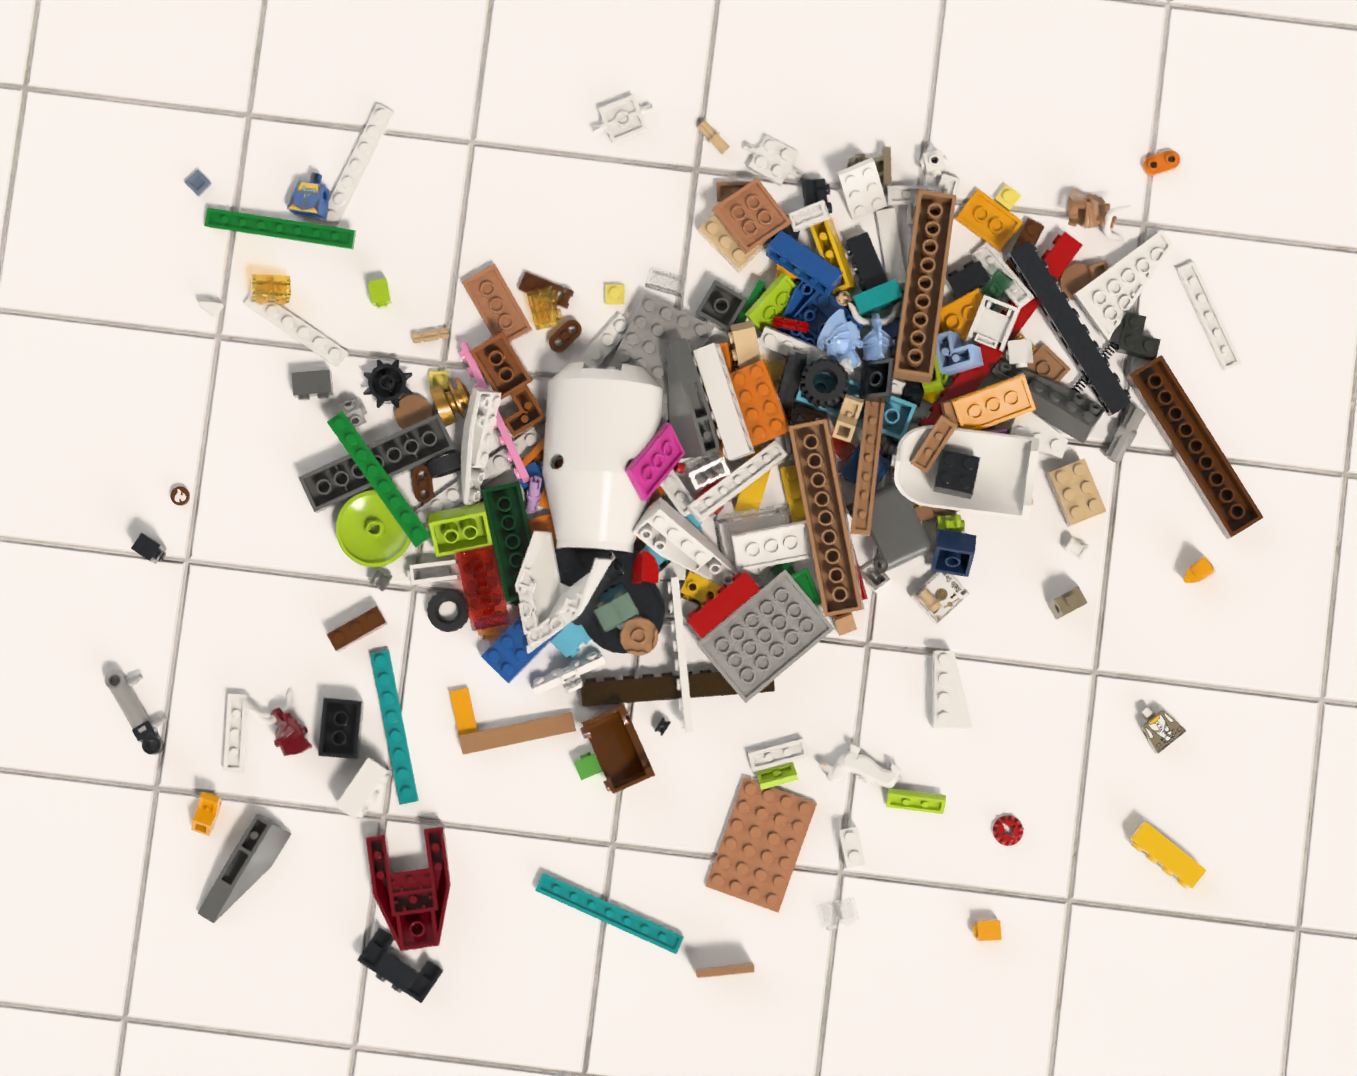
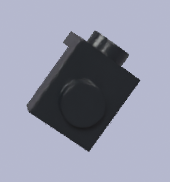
(913, 392)

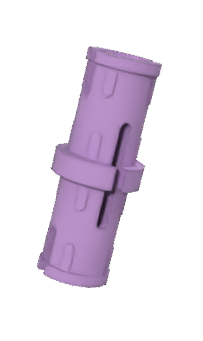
(533, 494)

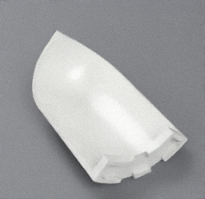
(1002, 478)

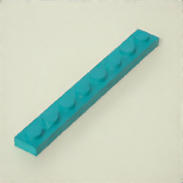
(394, 727)
(609, 913)

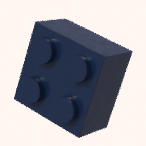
(953, 553)

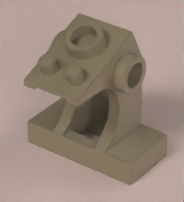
(882, 164)

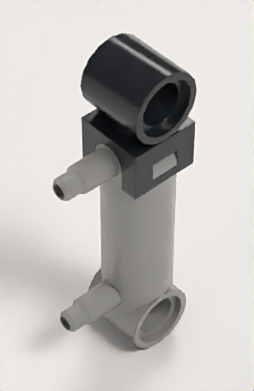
(141, 725)

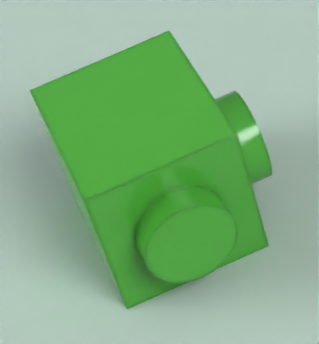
(587, 766)

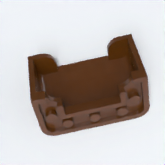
(617, 749)

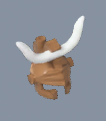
(1092, 211)

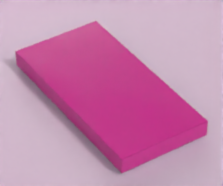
(655, 461)

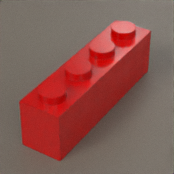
(723, 605)

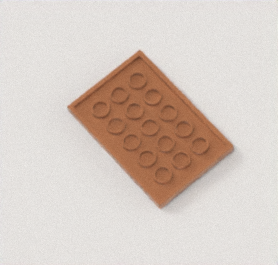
(761, 845)

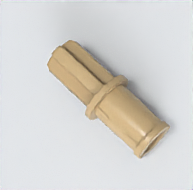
(713, 137)
(843, 298)

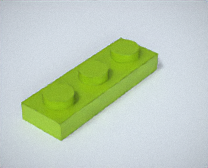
(916, 801)

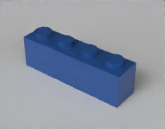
(804, 263)

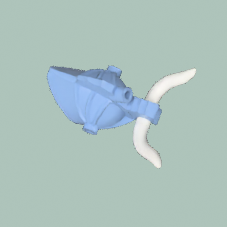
(840, 340)
(876, 343)

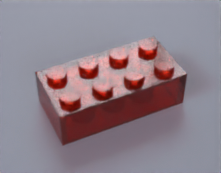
(482, 588)

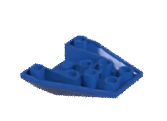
(814, 308)

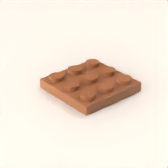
(751, 216)

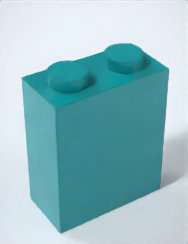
(878, 298)

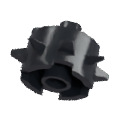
(377, 379)

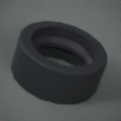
(445, 465)

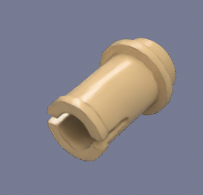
(930, 600)

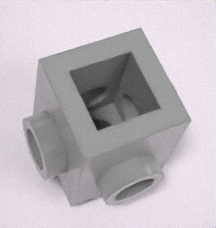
(353, 411)

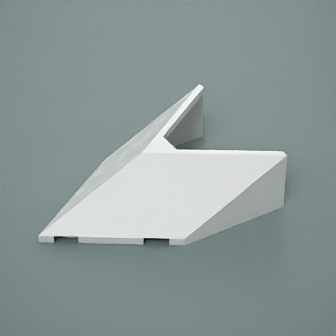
(545, 601)

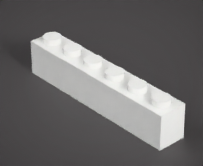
(724, 402)

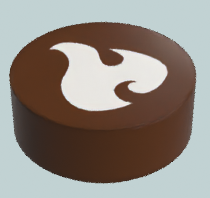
(180, 496)

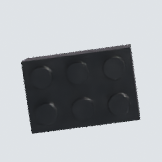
(341, 728)

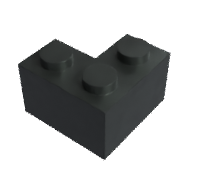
(1133, 342)

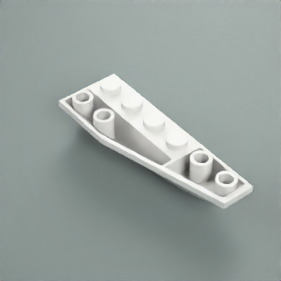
(477, 440)
(682, 543)

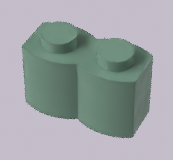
(616, 612)

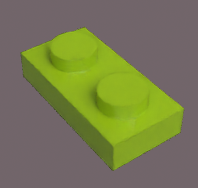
(777, 775)

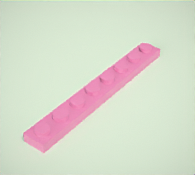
(504, 437)

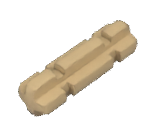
(430, 335)

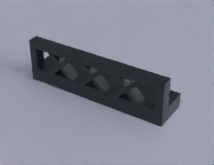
(791, 379)

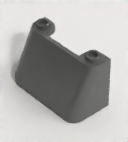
(895, 529)

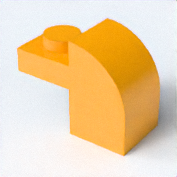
(206, 814)

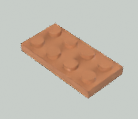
(496, 303)

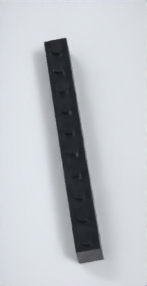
(1069, 328)

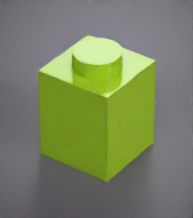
(379, 293)

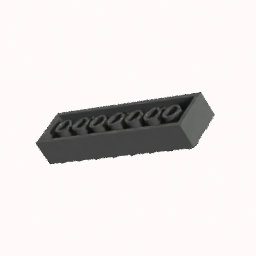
(395, 453)

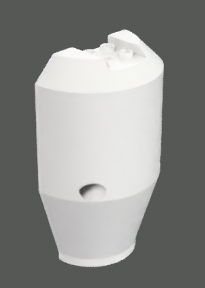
(597, 428)

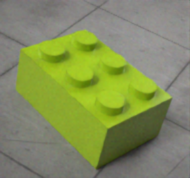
(460, 529)

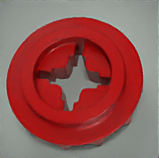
(998, 829)

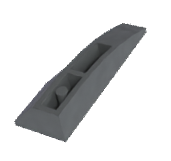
(688, 403)
(1057, 403)
(245, 866)

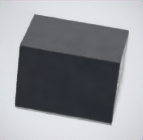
(877, 380)

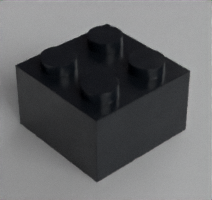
(956, 474)

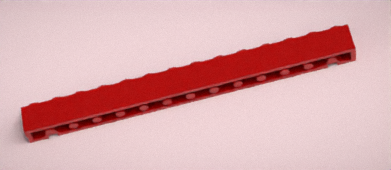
(968, 381)

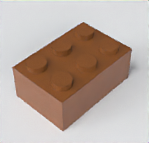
(501, 364)

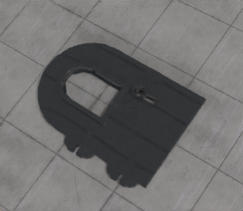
(578, 562)

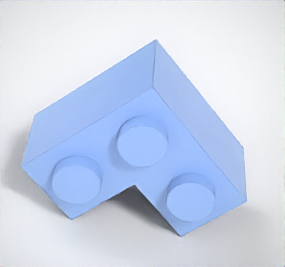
(954, 357)

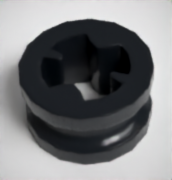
(662, 726)

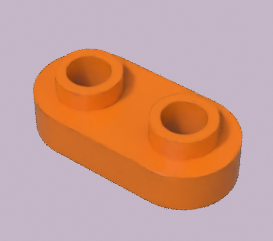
(1161, 162)

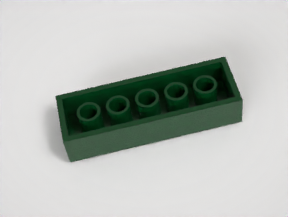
(509, 532)

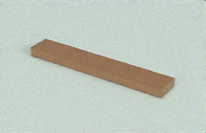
(517, 733)

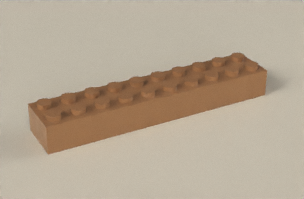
(924, 286)
(826, 517)

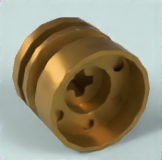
(451, 402)

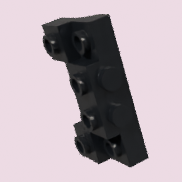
(396, 971)

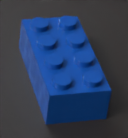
(509, 652)

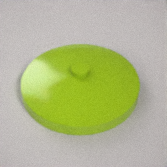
(370, 531)

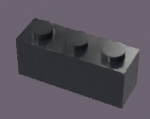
(865, 261)

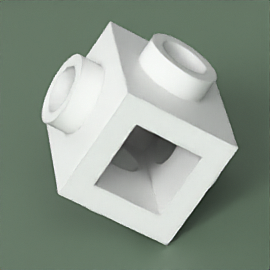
(931, 168)

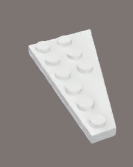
(1116, 289)

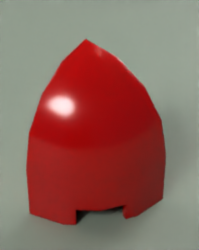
(645, 568)

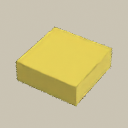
(439, 378)

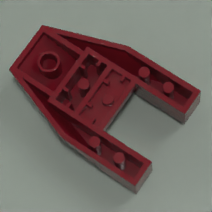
(414, 899)

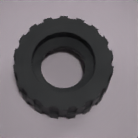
(433, 610)

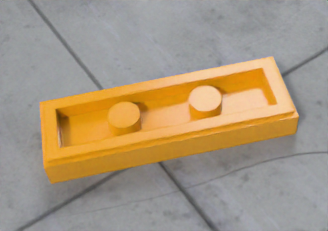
(463, 711)

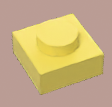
(1007, 197)
(615, 294)

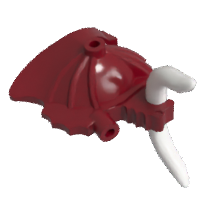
(290, 734)

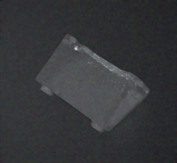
(747, 521)

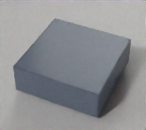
(198, 183)

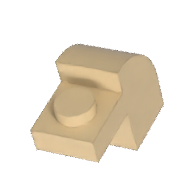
(847, 418)

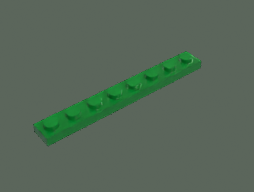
(280, 228)
(379, 479)

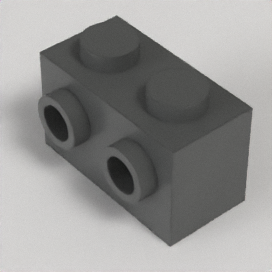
(312, 384)

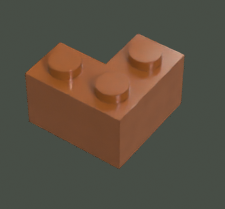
(529, 413)

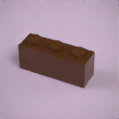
(357, 629)

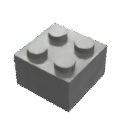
(721, 307)

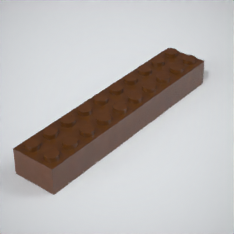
(1194, 447)

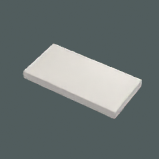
(771, 546)

